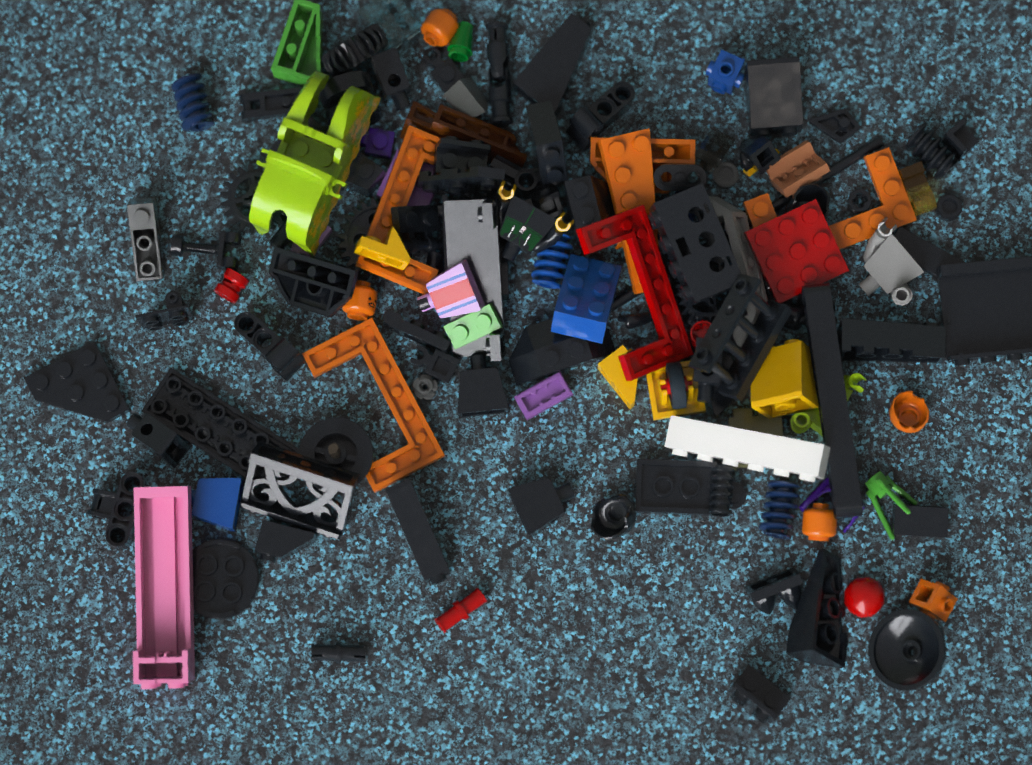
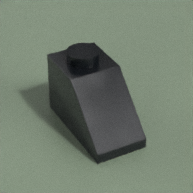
(281, 541)

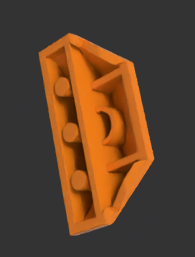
(663, 152)

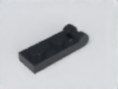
(272, 103)

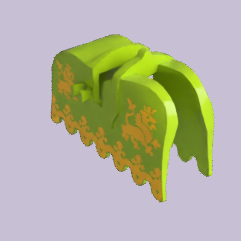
(307, 174)

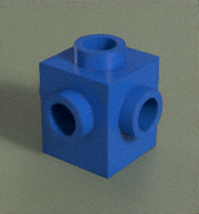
(725, 73)

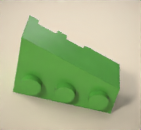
(300, 44)

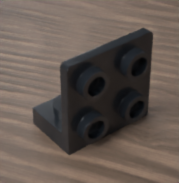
(759, 695)

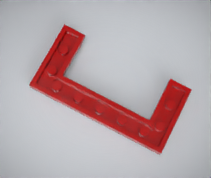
(636, 230)

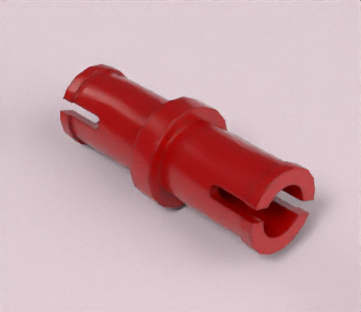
(460, 610)

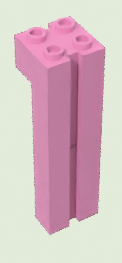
(164, 587)

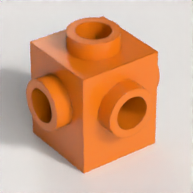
(933, 599)

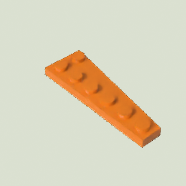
(630, 180)

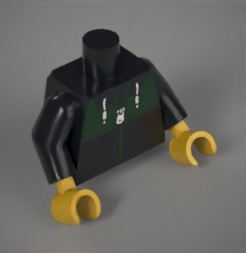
(525, 225)

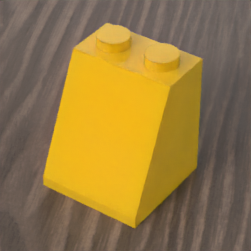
(785, 381)

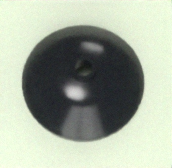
(892, 649)

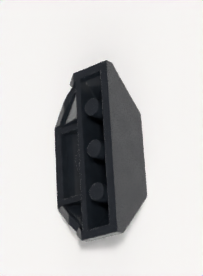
(312, 281)
(546, 353)

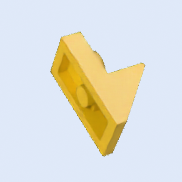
(390, 253)

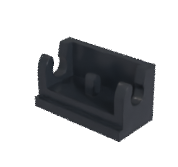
(922, 521)

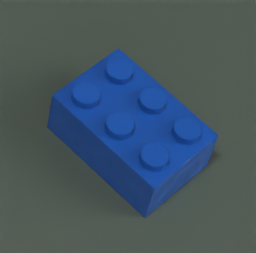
(586, 298)

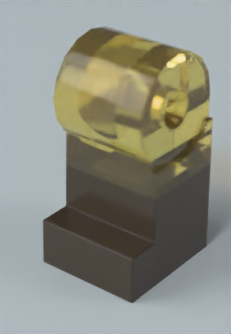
(918, 188)

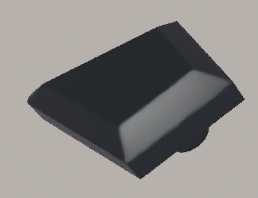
(837, 125)

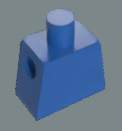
(218, 501)

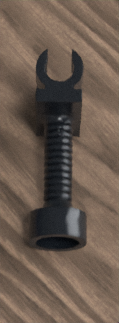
(179, 246)

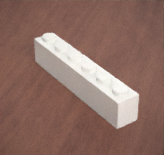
(747, 447)

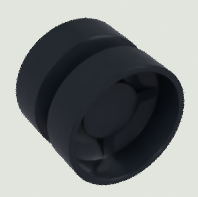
(337, 86)

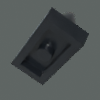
(784, 583)

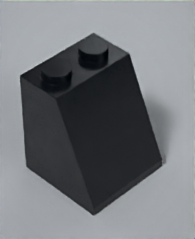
(774, 96)
(587, 202)

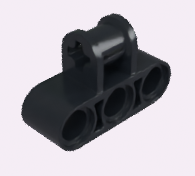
(108, 506)

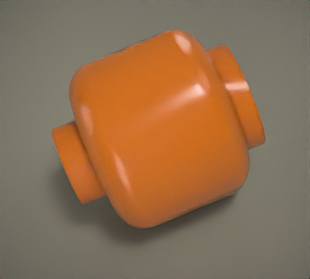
(439, 27)
(362, 302)
(819, 522)

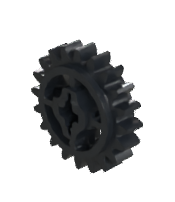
(232, 203)

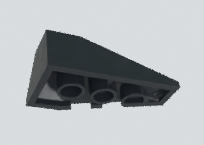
(817, 623)

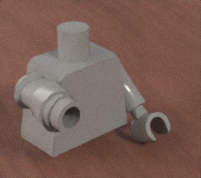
(889, 265)

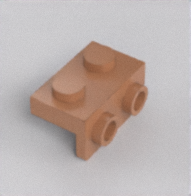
(797, 169)

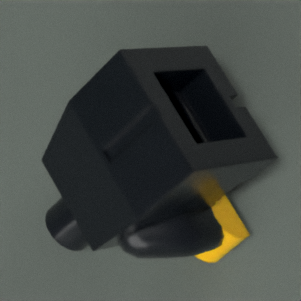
(757, 154)

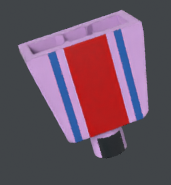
(452, 292)

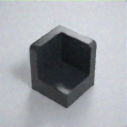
(960, 139)

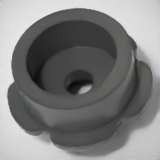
(428, 393)

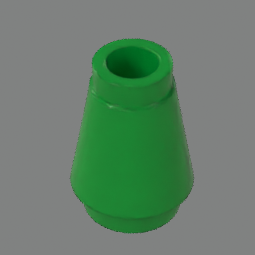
(461, 44)

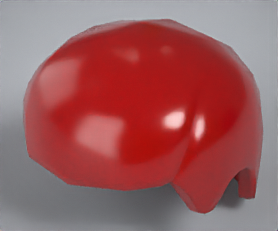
(864, 596)

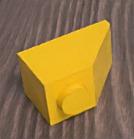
(613, 373)

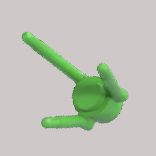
(880, 486)

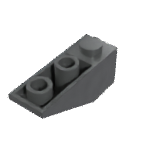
(145, 237)

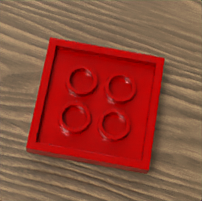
(796, 251)

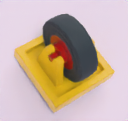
(673, 391)

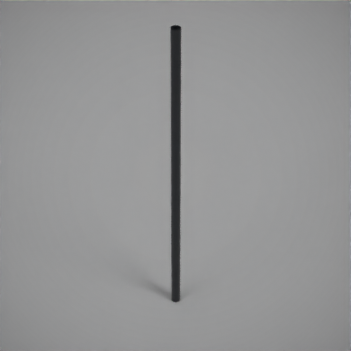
(781, 202)

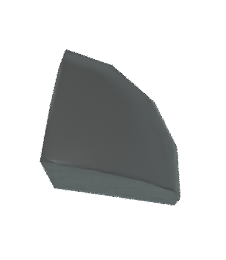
(466, 97)

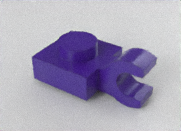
(378, 143)

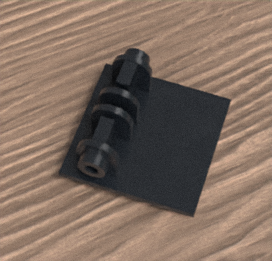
(176, 313)

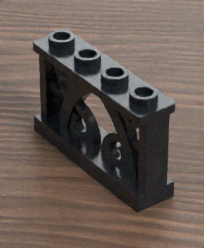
(281, 507)

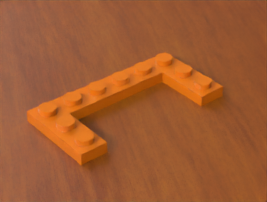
(414, 149)
(861, 227)
(422, 445)

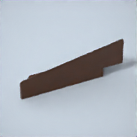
(466, 128)

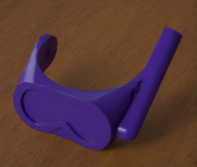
(823, 488)

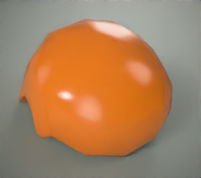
(908, 412)

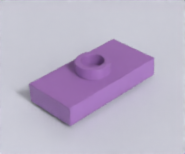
(543, 395)

